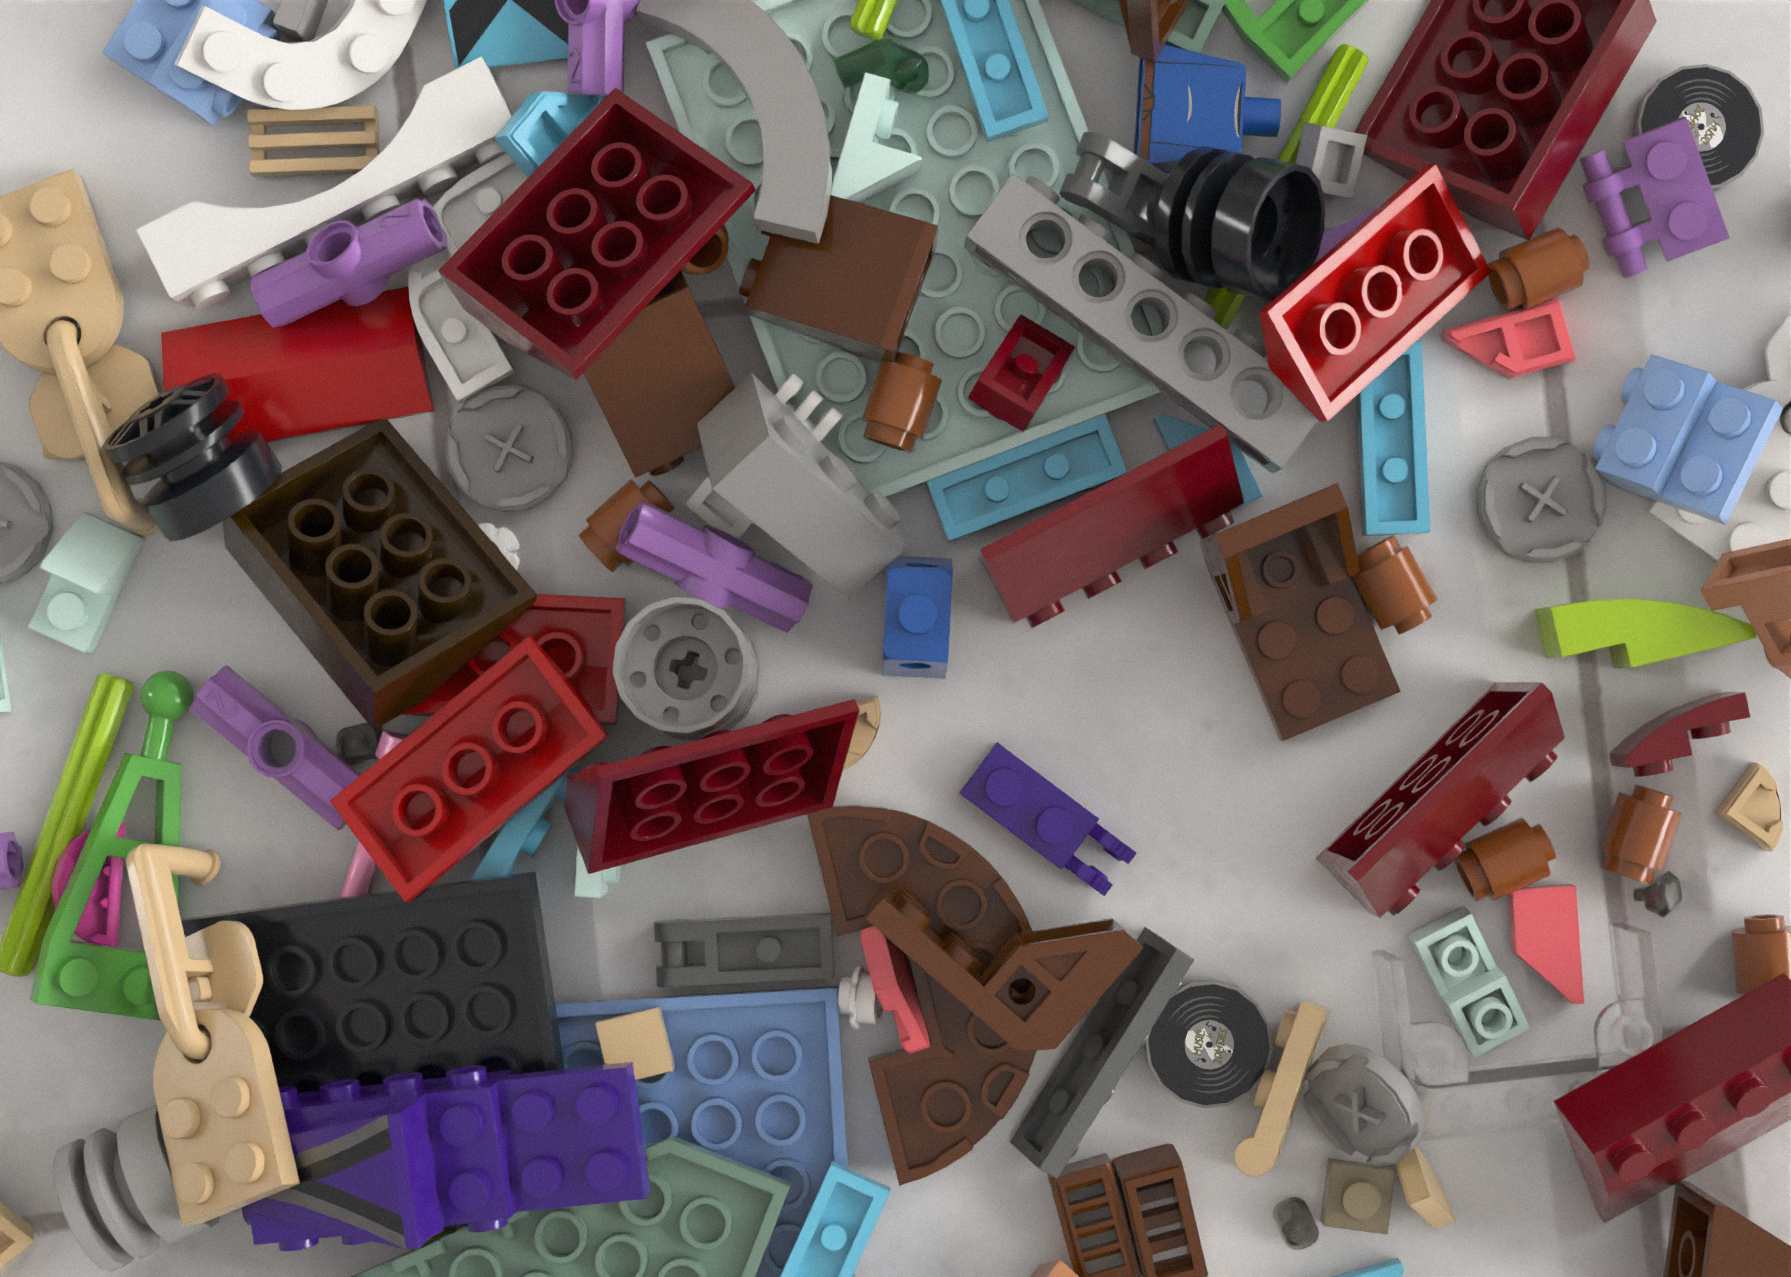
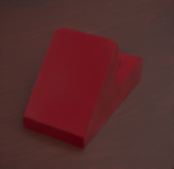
(1021, 373)

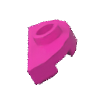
(101, 914)

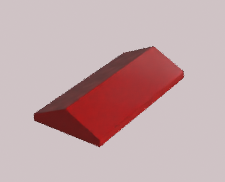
(1372, 295)
(314, 373)
(575, 634)
(470, 768)

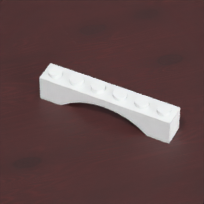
(212, 247)

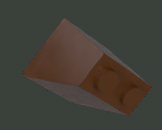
(851, 286)
(660, 381)
(1719, 1242)

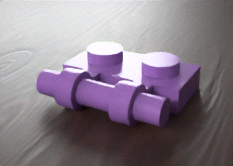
(1673, 189)

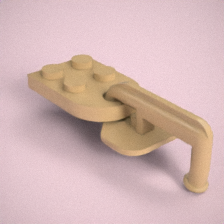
(62, 275)
(213, 1064)

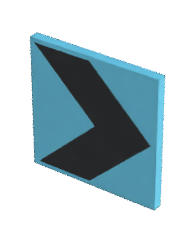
(505, 31)

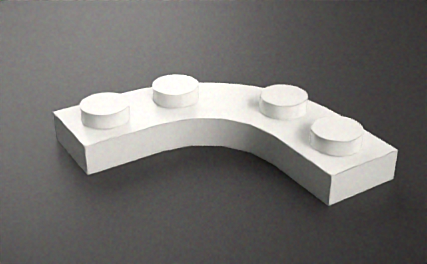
(306, 72)
(458, 342)

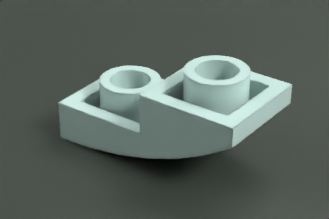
(1469, 981)

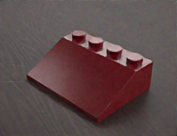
(1503, 98)
(593, 235)
(1114, 526)
(709, 786)
(1445, 795)
(1683, 1101)

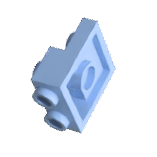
(153, 38)
(1685, 438)

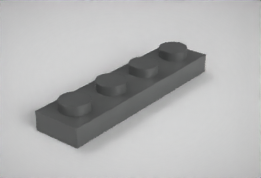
(1101, 1054)

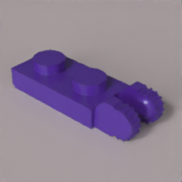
(1040, 814)

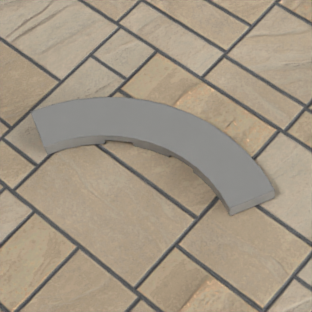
(782, 95)

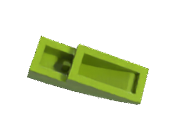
(1636, 630)

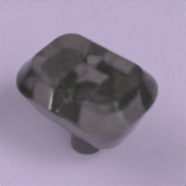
(358, 743)
(1660, 895)
(1295, 1223)

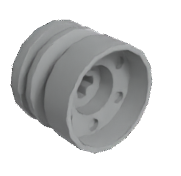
(672, 636)
(121, 1192)

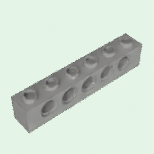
(1158, 359)

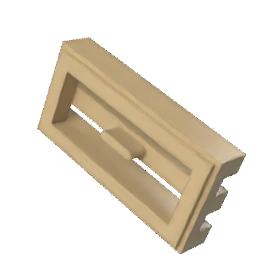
(260, 141)

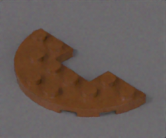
(970, 1077)

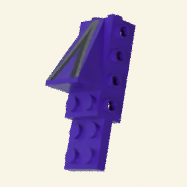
(452, 1151)

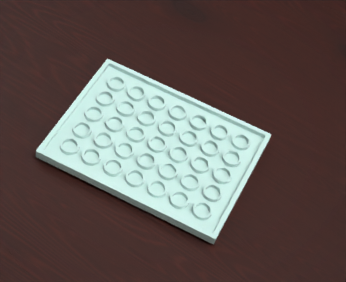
(963, 300)

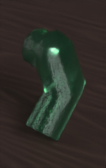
(887, 59)

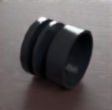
(1239, 222)
(199, 467)

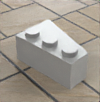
(797, 488)

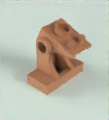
(1761, 584)

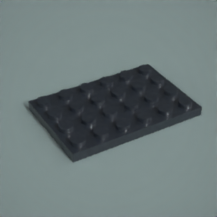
(404, 986)

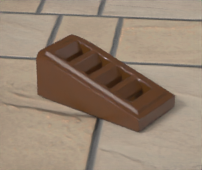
(1084, 1174)
(1147, 1178)

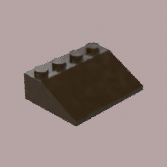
(377, 570)

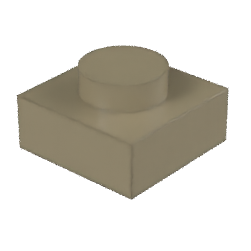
(1357, 1196)

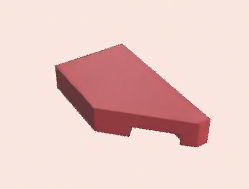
(1516, 340)
(1547, 935)
(895, 988)

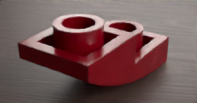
(1667, 738)

